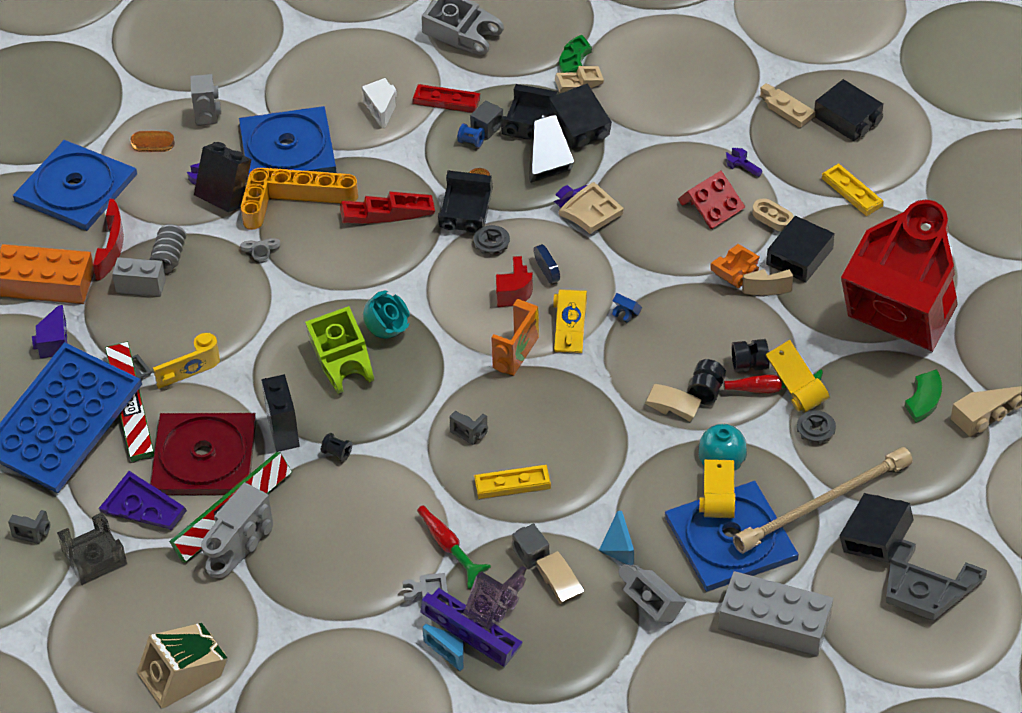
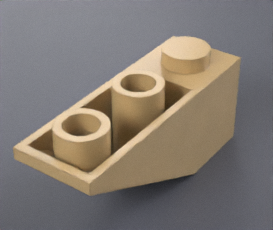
(983, 408)

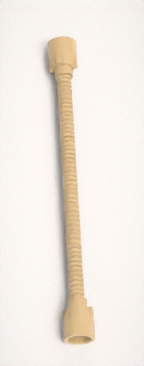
(751, 538)

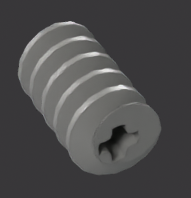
(168, 246)

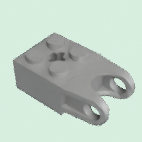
(460, 24)
(237, 529)

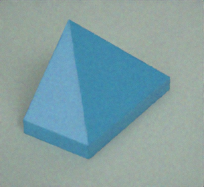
(618, 541)
(445, 644)

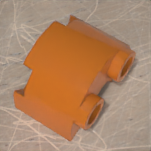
(735, 265)

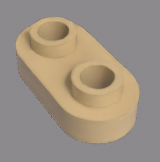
(771, 214)

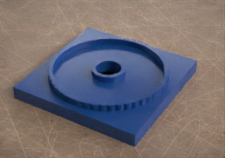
(308, 151)
(78, 203)
(714, 553)

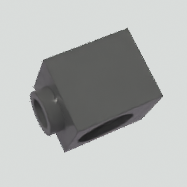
(487, 117)
(530, 545)

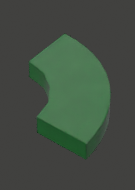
(573, 54)
(926, 397)

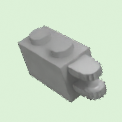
(651, 593)

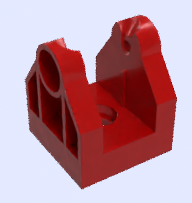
(904, 276)

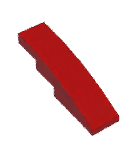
(395, 207)

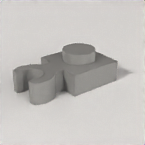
(427, 584)

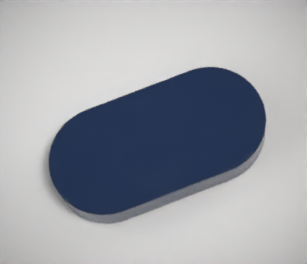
(547, 263)

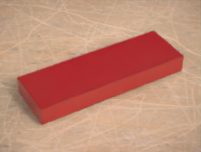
(446, 98)

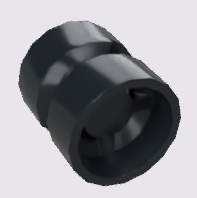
(750, 355)
(707, 381)

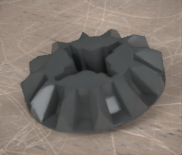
(494, 233)
(816, 418)

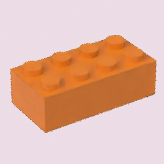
(45, 273)

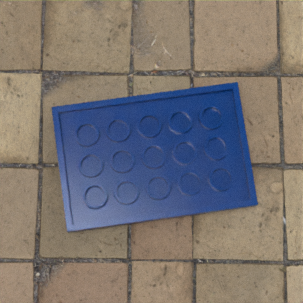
(63, 416)

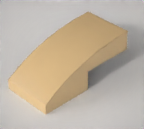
(584, 75)
(763, 284)
(670, 399)
(559, 576)

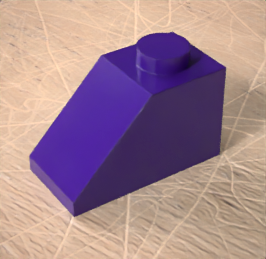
(50, 333)

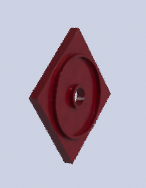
(183, 471)

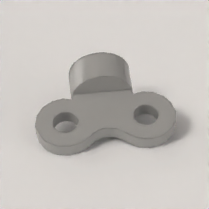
(260, 249)

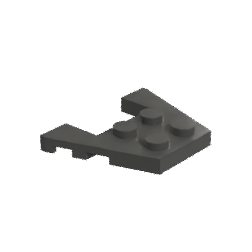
(924, 590)

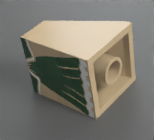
(180, 662)

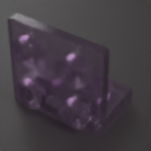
(491, 599)

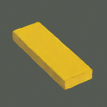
(852, 189)
(512, 481)

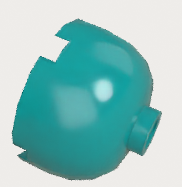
(386, 315)
(723, 443)

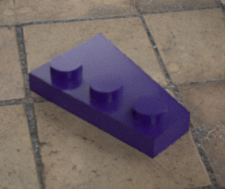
(143, 503)

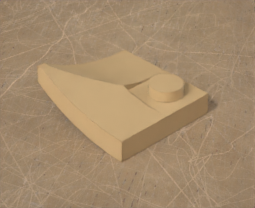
(591, 208)

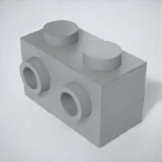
(204, 99)
(139, 276)

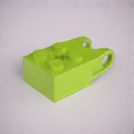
(339, 346)

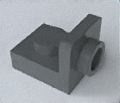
(466, 428)
(29, 529)

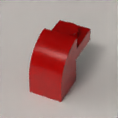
(514, 286)

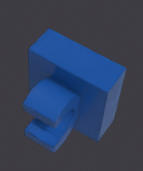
(627, 305)

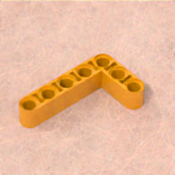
(292, 185)

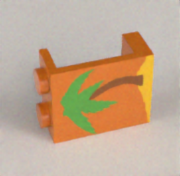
(510, 354)

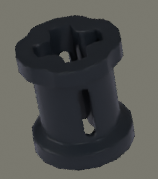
(336, 447)

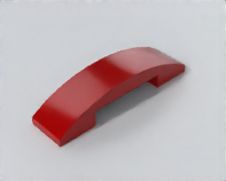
(106, 257)

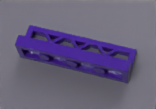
(467, 629)

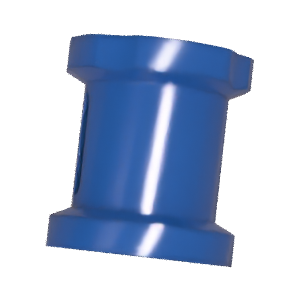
(463, 135)

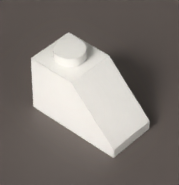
(380, 100)

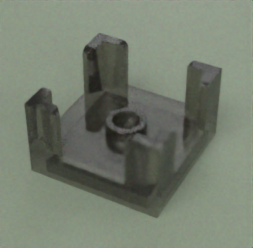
(93, 552)

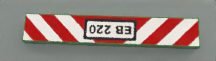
(133, 414)
(264, 478)

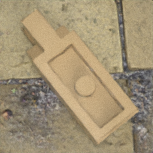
(786, 105)

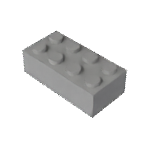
(775, 613)

